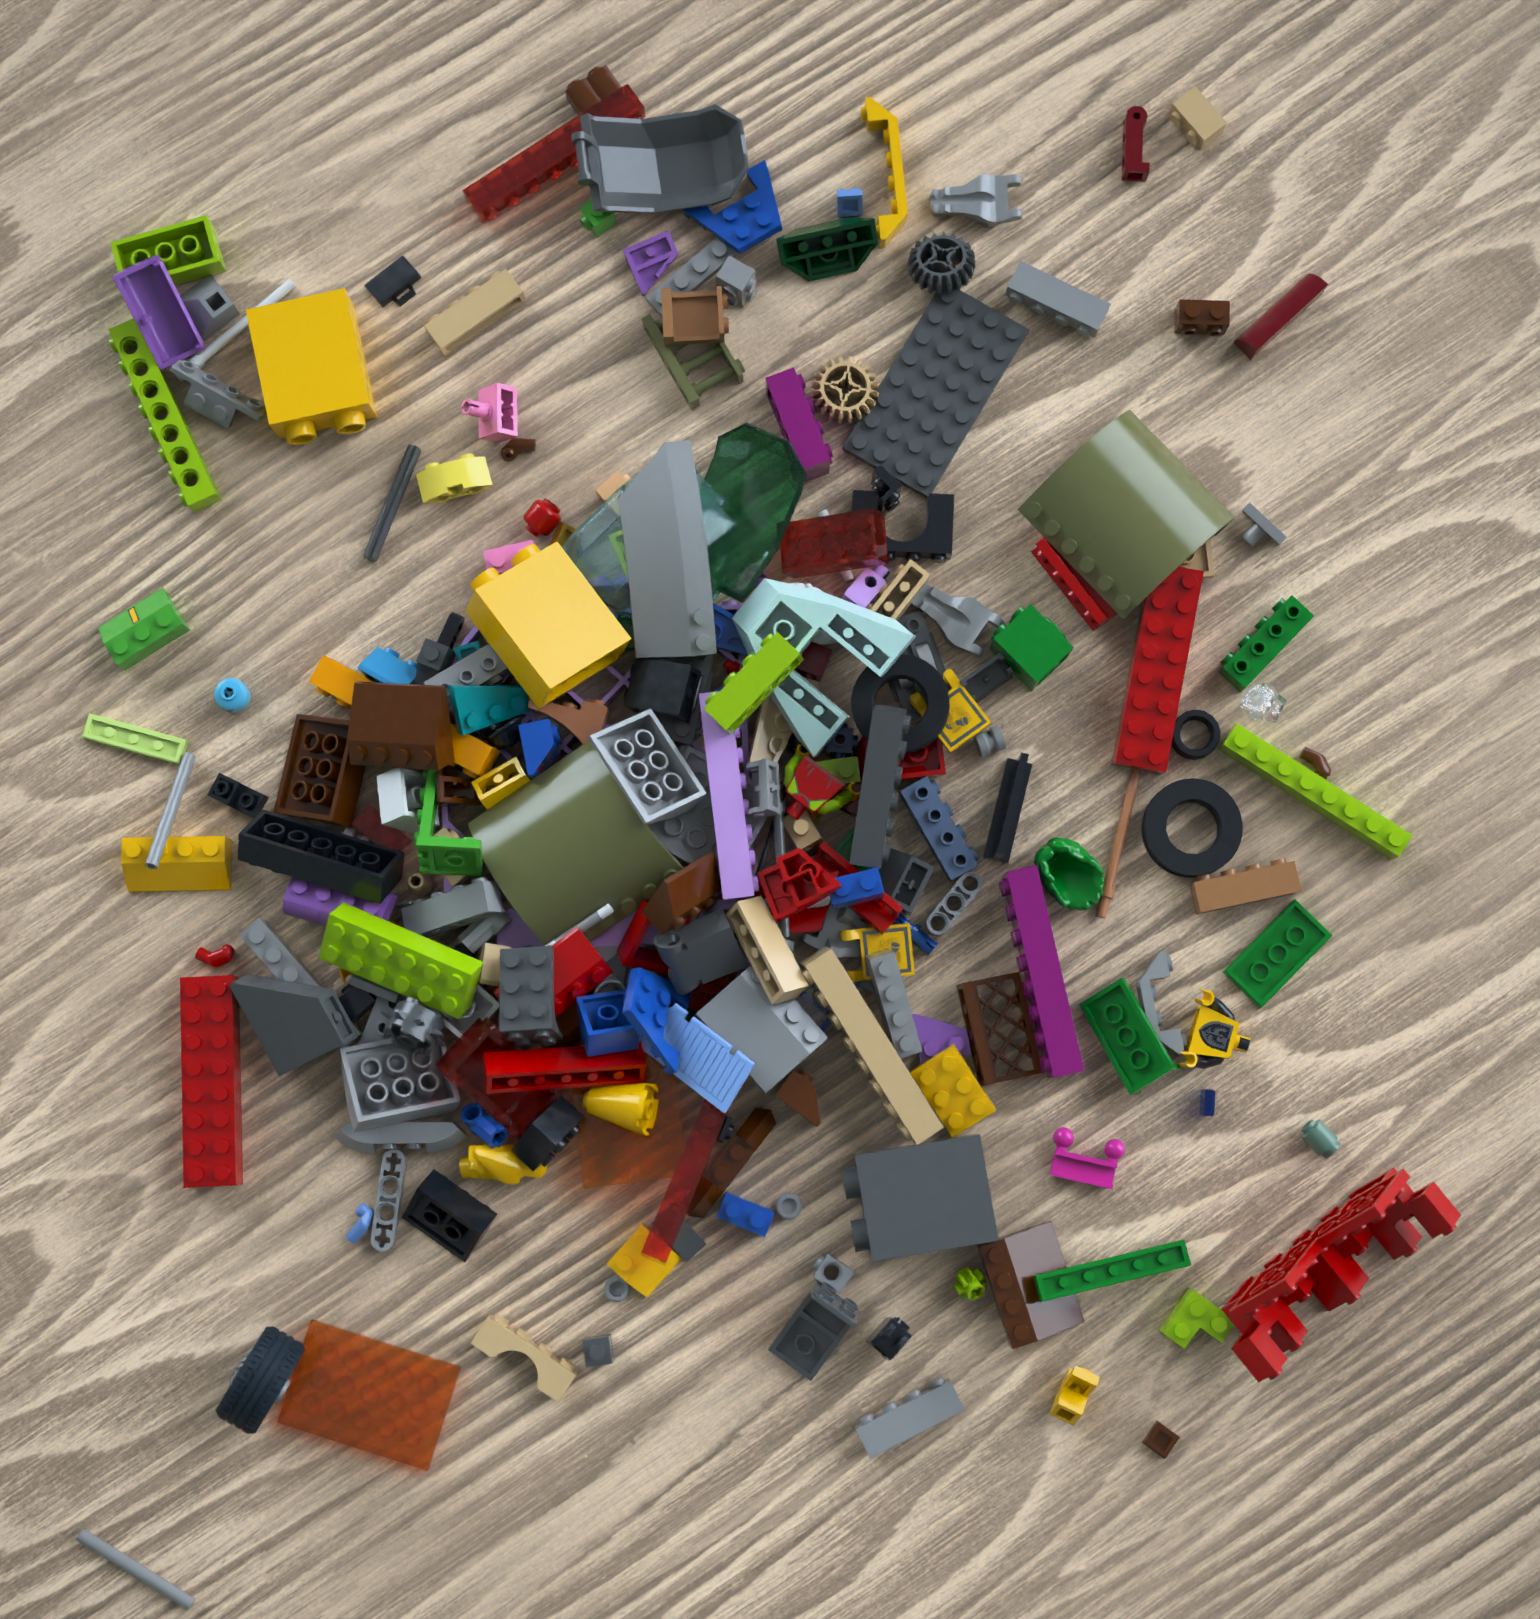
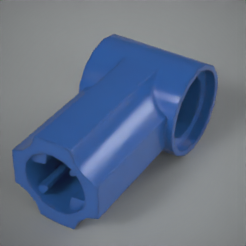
(483, 1125)

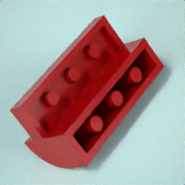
(1076, 589)

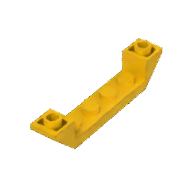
(881, 119)

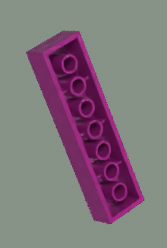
(1042, 972)

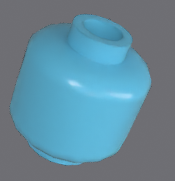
(232, 695)

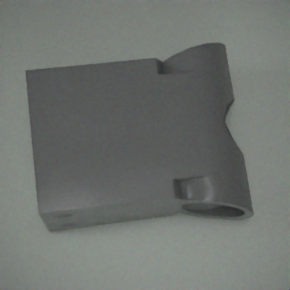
(700, 952)

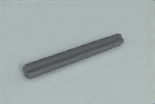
(392, 503)

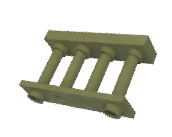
(681, 370)

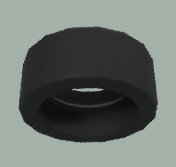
(1214, 731)

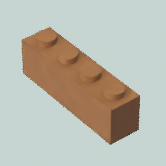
(1245, 887)

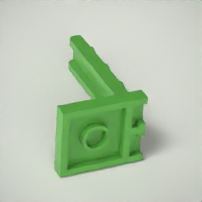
(442, 853)

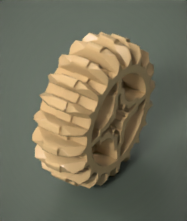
(835, 389)

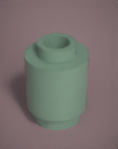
(1320, 1138)

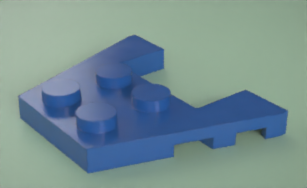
(746, 220)
(647, 1011)

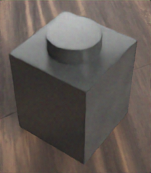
(598, 1350)

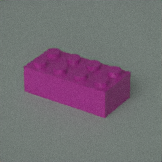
(797, 422)

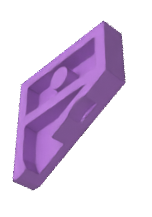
(650, 259)
(937, 1036)

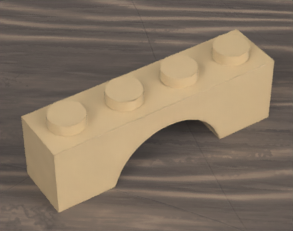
(553, 1374)

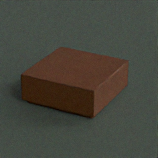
(1160, 1439)

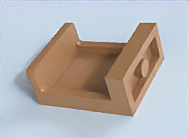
(694, 317)

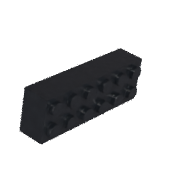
(321, 856)

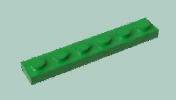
(1112, 1270)

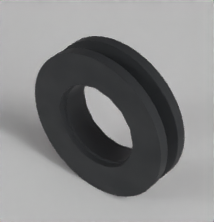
(914, 670)
(1221, 807)

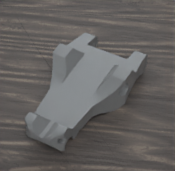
(980, 200)
(956, 617)
(830, 934)

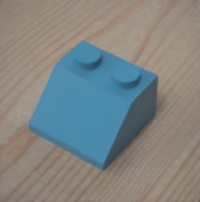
(386, 667)

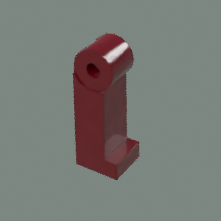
(1132, 166)

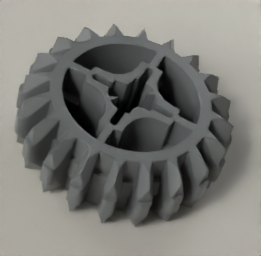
(943, 255)

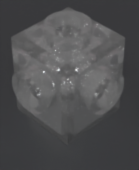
(1262, 703)

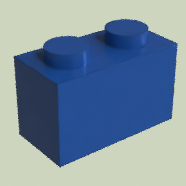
(858, 888)
(745, 1214)

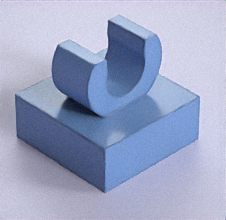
(849, 202)

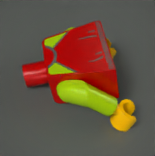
(814, 787)

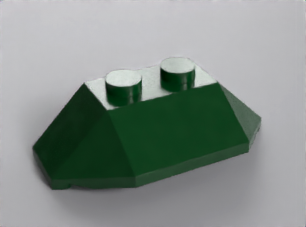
(828, 247)

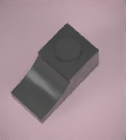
(432, 660)
(688, 1241)

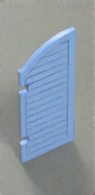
(704, 1059)

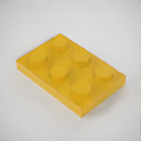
(953, 1090)

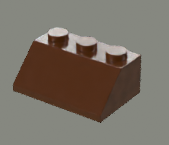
(685, 895)

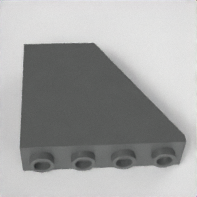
(293, 1019)

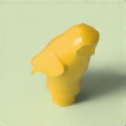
(496, 1164)

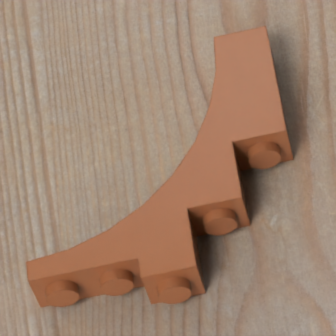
(580, 723)

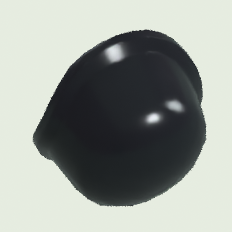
(503, 734)

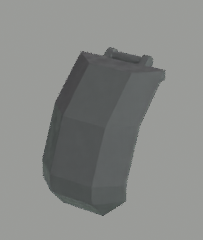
(661, 160)

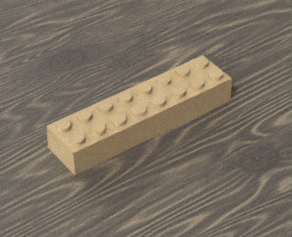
(871, 1046)

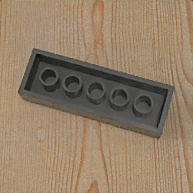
(878, 786)

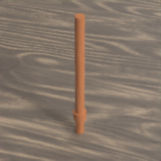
(1108, 890)

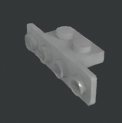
(215, 398)

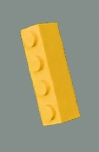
(185, 865)

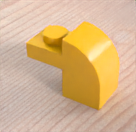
(1073, 1394)

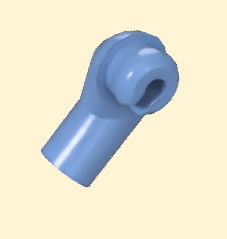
(359, 1229)

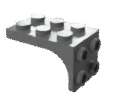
(528, 996)
(815, 1329)

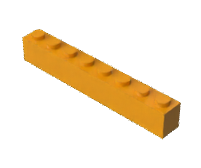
(339, 680)

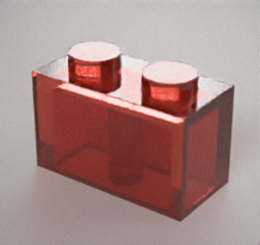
(370, 824)

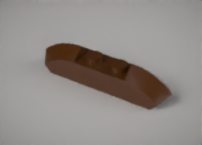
(731, 1161)

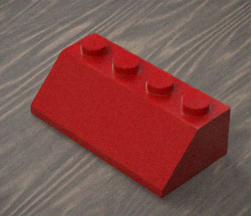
(576, 969)

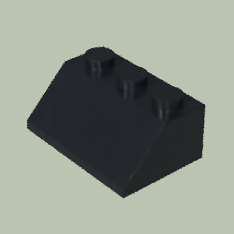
(449, 1215)

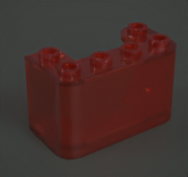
(464, 1067)

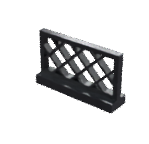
(1008, 809)

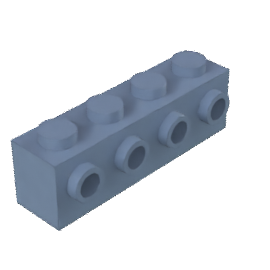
(938, 828)

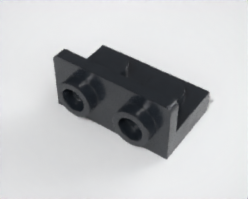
(887, 488)

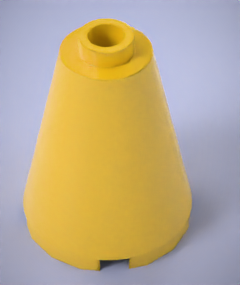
(624, 1105)

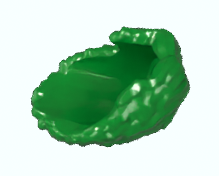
(1069, 873)

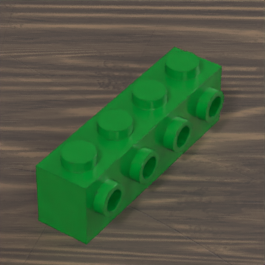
(1266, 643)

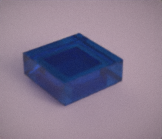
(1207, 1102)

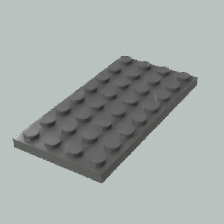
(936, 390)

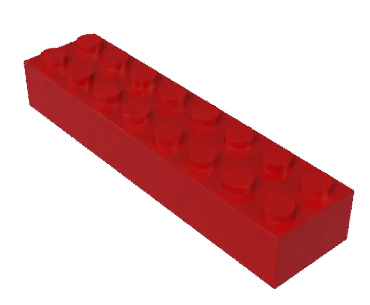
(1157, 673)
(211, 1082)

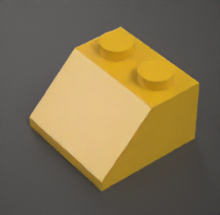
(637, 1270)

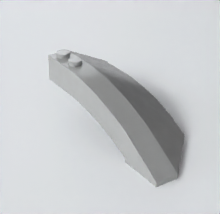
(668, 557)

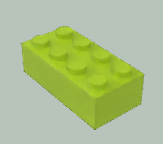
(186, 248)
(753, 683)

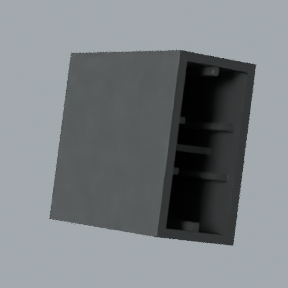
(921, 1198)

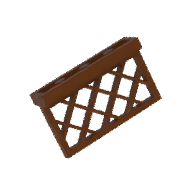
(977, 1028)

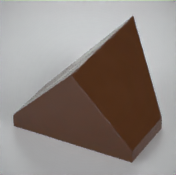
(455, 788)

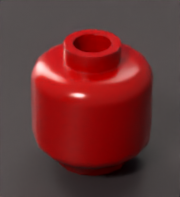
(542, 517)

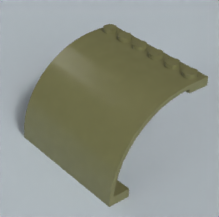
(1125, 512)
(571, 848)

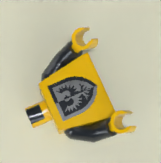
(1212, 1034)

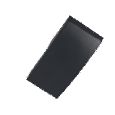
(237, 796)

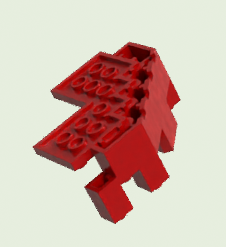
(1325, 1266)

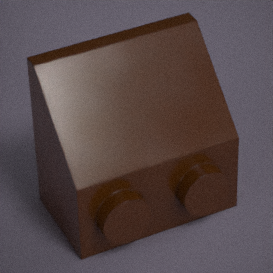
(800, 1095)

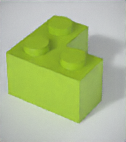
(1194, 1313)

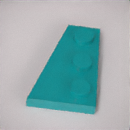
(486, 705)

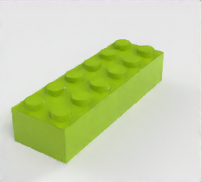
(401, 960)

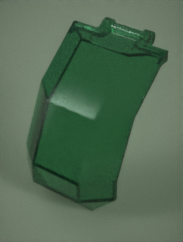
(762, 488)

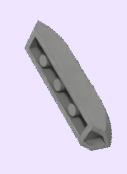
(436, 1136)

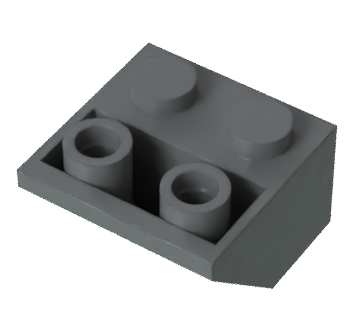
(905, 878)

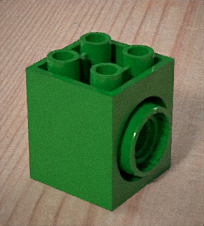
(1031, 646)

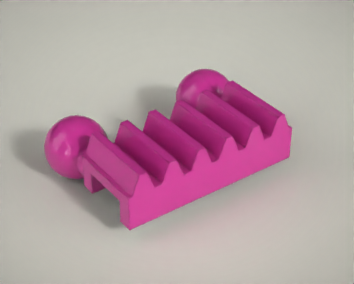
(1081, 1167)

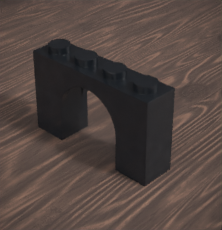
(935, 540)

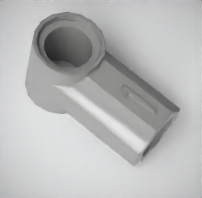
(481, 931)

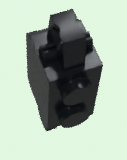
(890, 1337)

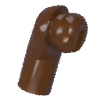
(516, 446)
(1318, 760)

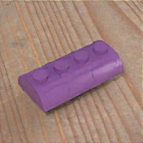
(159, 311)
(315, 902)

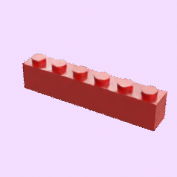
(560, 1069)

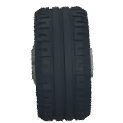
(260, 1380)

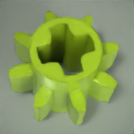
(970, 1283)

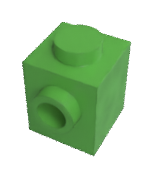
(596, 221)

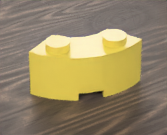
(453, 479)

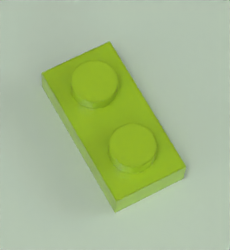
(844, 769)

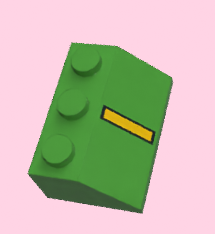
(143, 629)

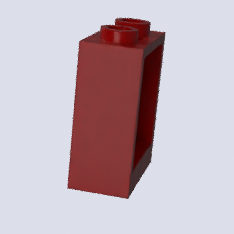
(629, 948)

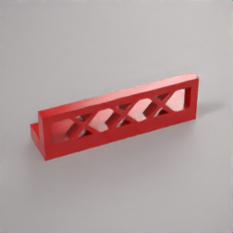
(877, 913)

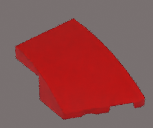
(795, 884)

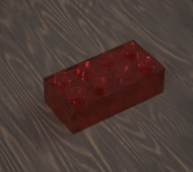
(834, 543)

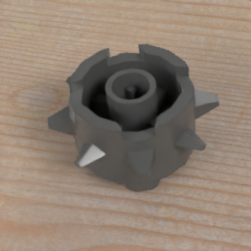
(414, 1026)

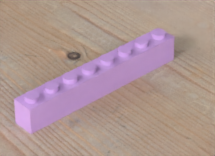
(729, 808)

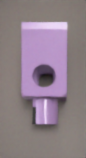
(867, 586)

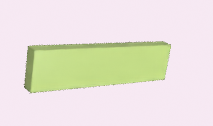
(134, 739)

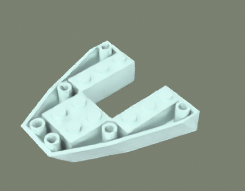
(799, 617)

